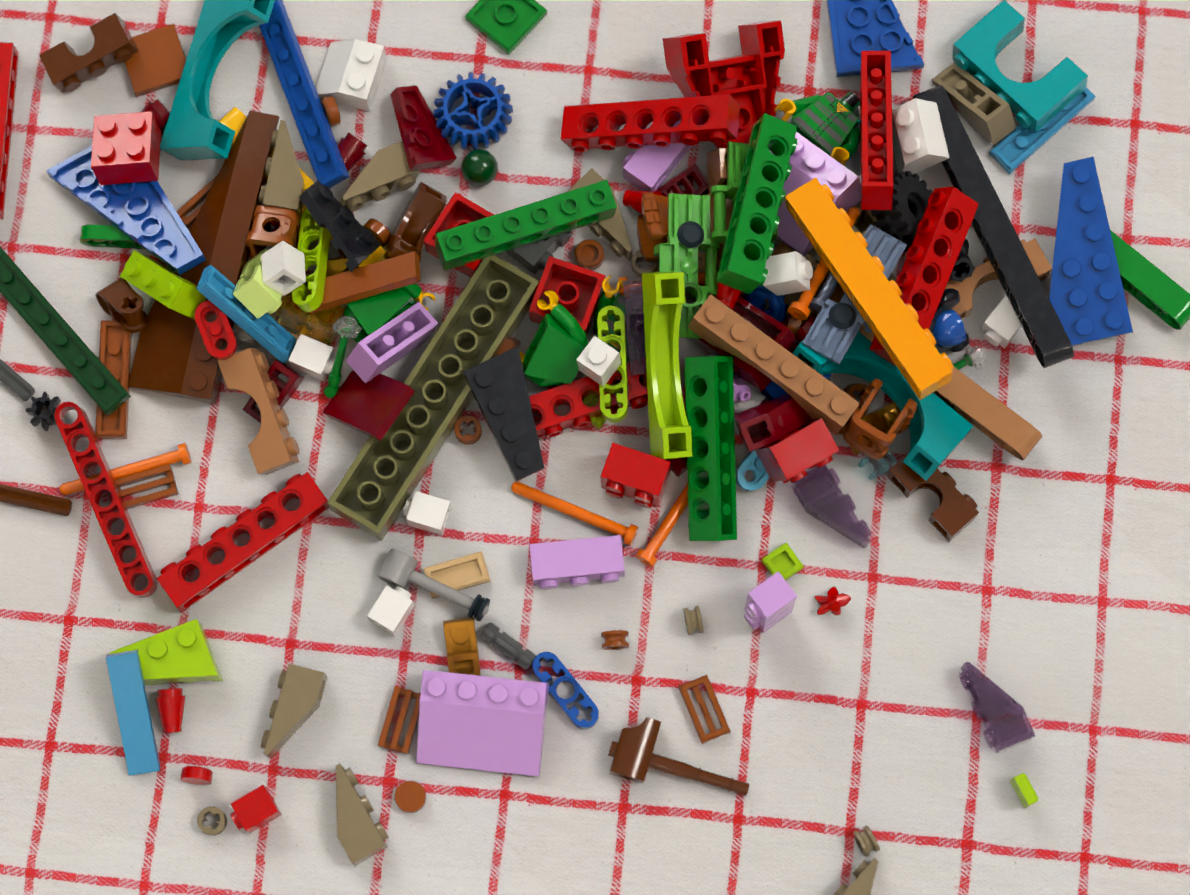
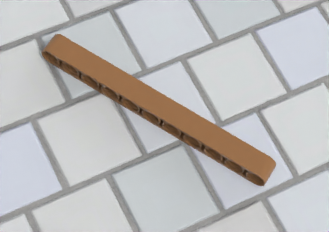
(971, 401)

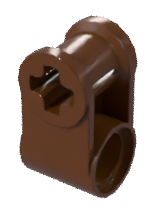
(123, 305)

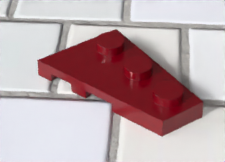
(418, 130)

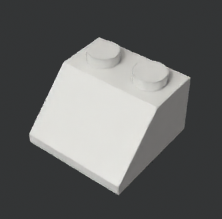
(352, 73)
(918, 136)

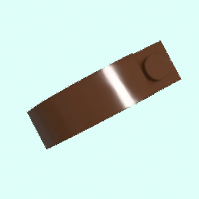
(415, 222)

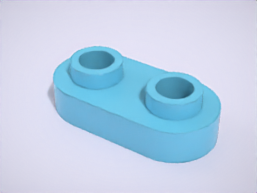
(754, 464)

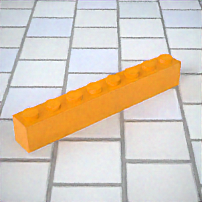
(869, 289)

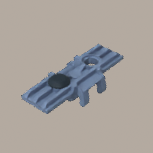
(841, 321)

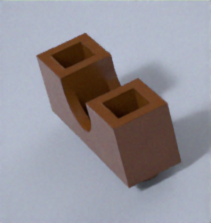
(111, 46)
(954, 509)

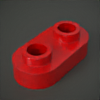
(215, 331)

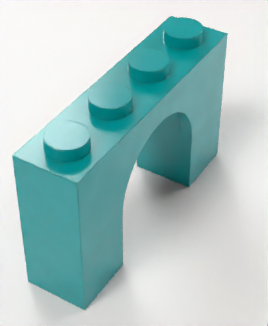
(1031, 102)

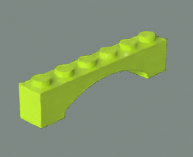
(662, 313)

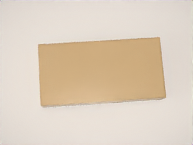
(460, 572)

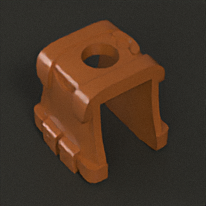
(653, 225)
(261, 234)
(880, 441)

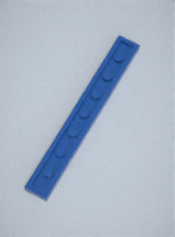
(303, 98)

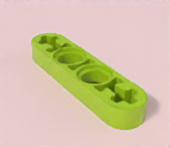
(316, 256)
(622, 399)

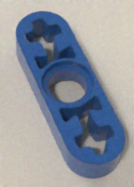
(586, 703)

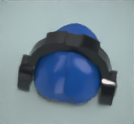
(947, 324)

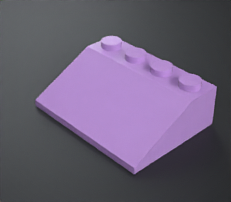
(807, 163)
(481, 722)

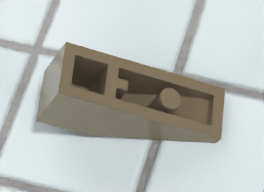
(977, 104)

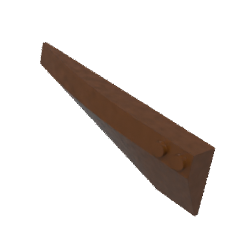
(171, 349)

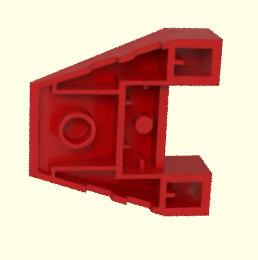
(746, 77)

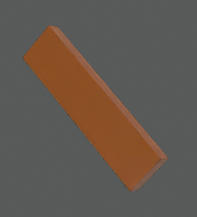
(370, 280)
(116, 357)

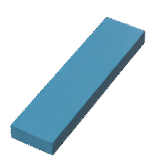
(1024, 142)
(263, 330)
(133, 712)

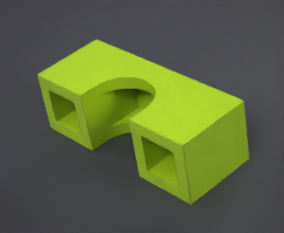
(162, 284)

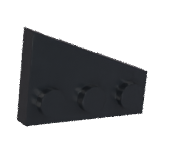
(346, 231)

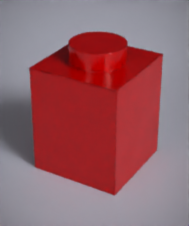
(254, 810)

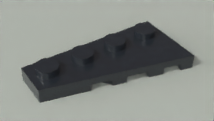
(506, 406)

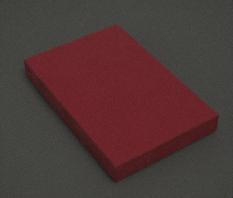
(369, 405)

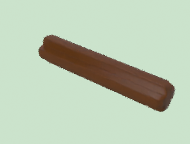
(35, 500)

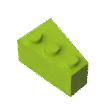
(176, 656)

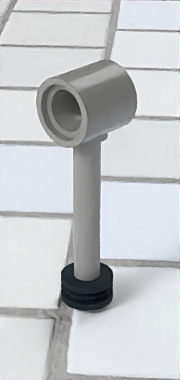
(400, 570)

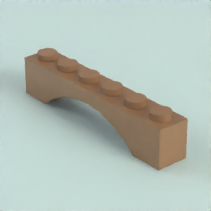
(737, 336)

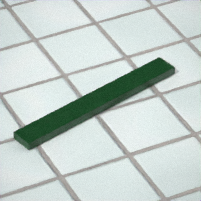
(60, 337)

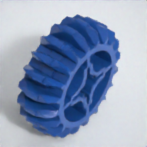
(462, 116)

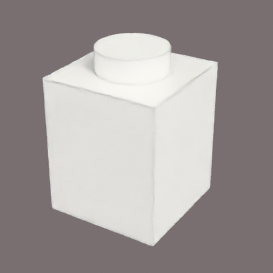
(283, 268)
(788, 273)
(1001, 324)
(312, 357)
(598, 361)
(427, 512)
(391, 609)

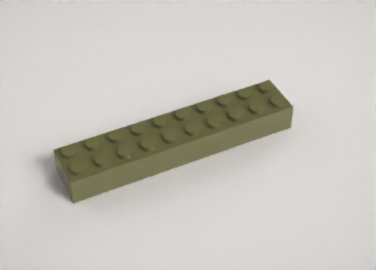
(472, 333)

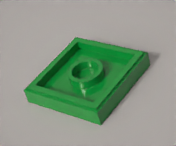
(506, 20)

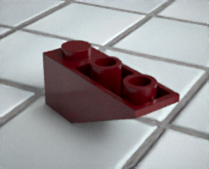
(770, 421)

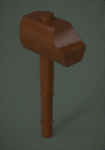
(634, 756)

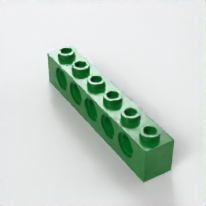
(525, 225)
(735, 267)
(712, 462)

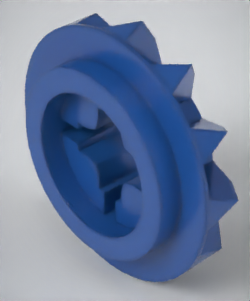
(777, 306)

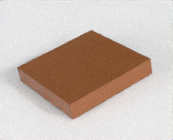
(157, 62)

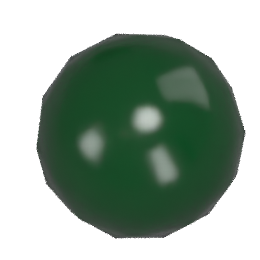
(479, 167)

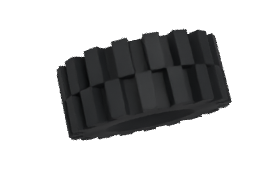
(908, 208)

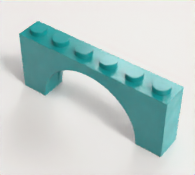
(190, 127)
(935, 425)

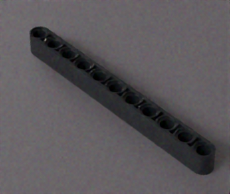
(1000, 239)

